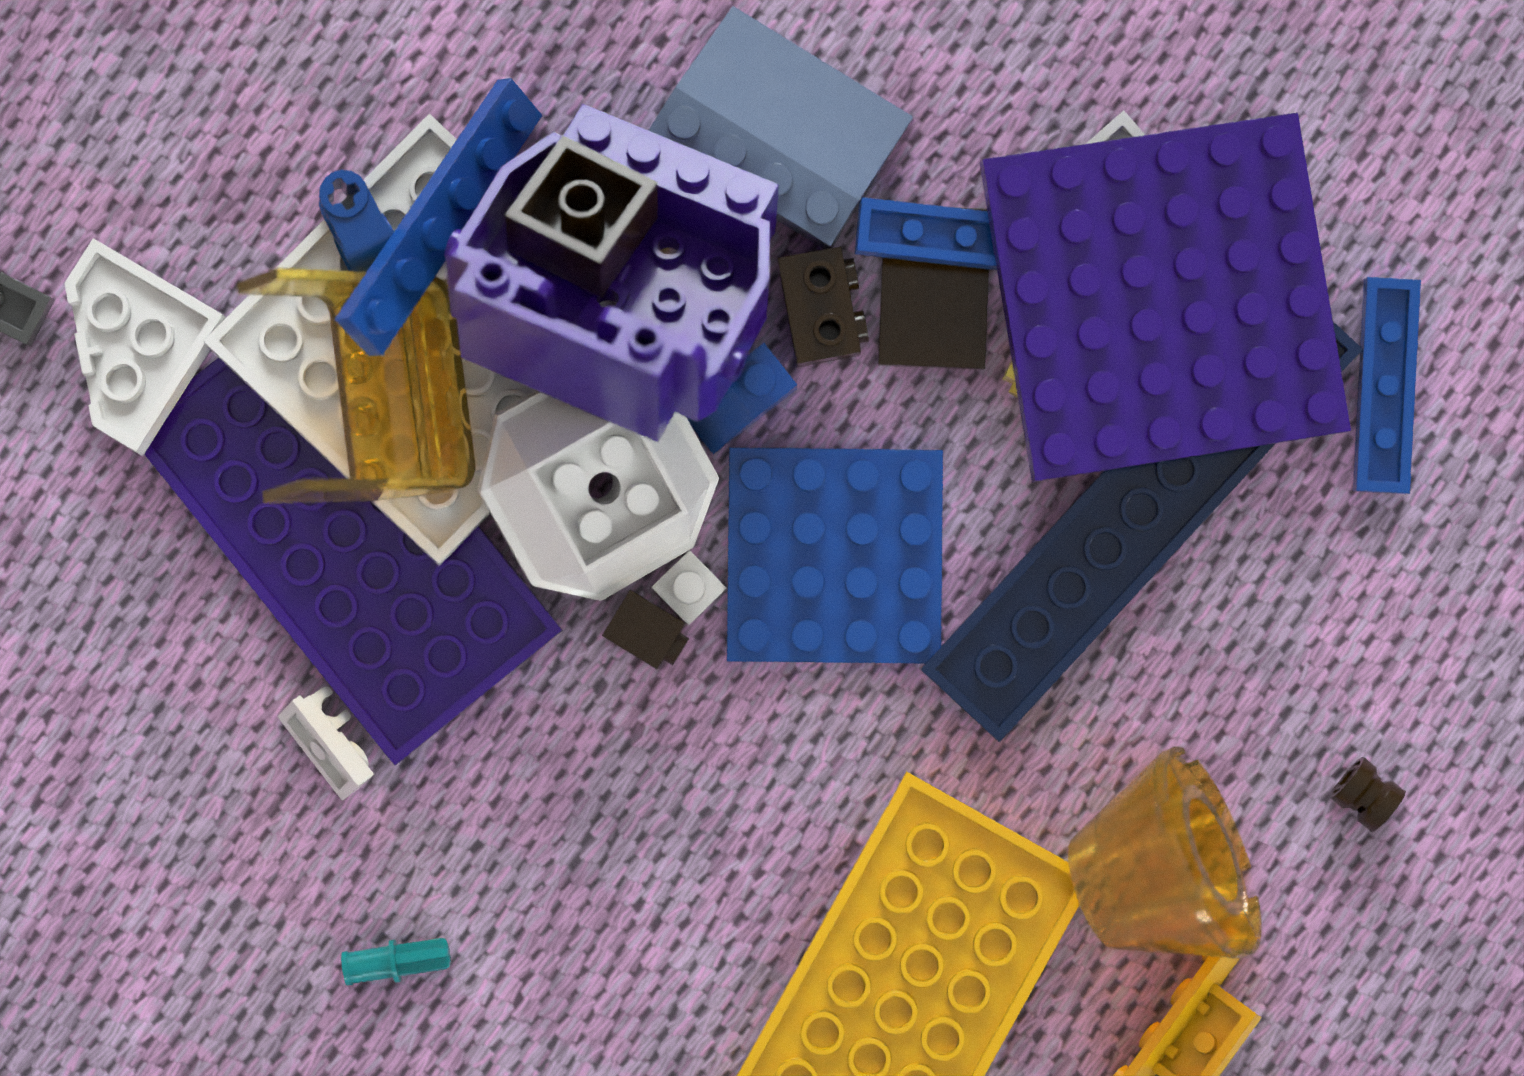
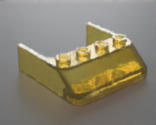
(400, 409)

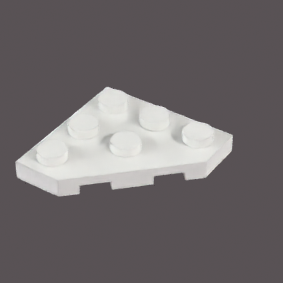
(134, 343)

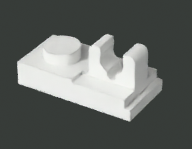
(334, 756)

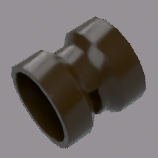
(1365, 792)

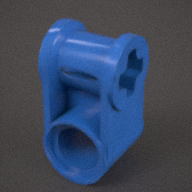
(356, 231)

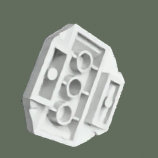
(584, 545)

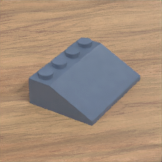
(785, 120)

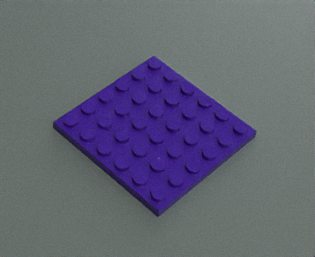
(1164, 296)

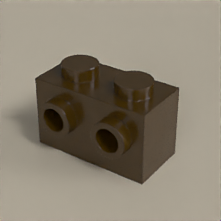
(821, 307)

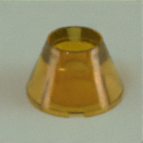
(1166, 867)

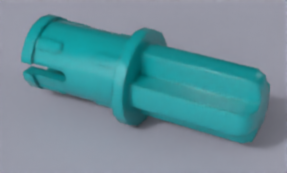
(395, 960)

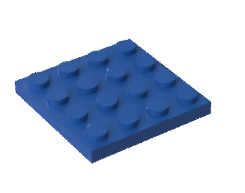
(834, 555)

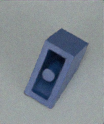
(750, 397)

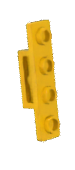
(1199, 1029)

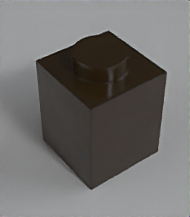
(646, 631)

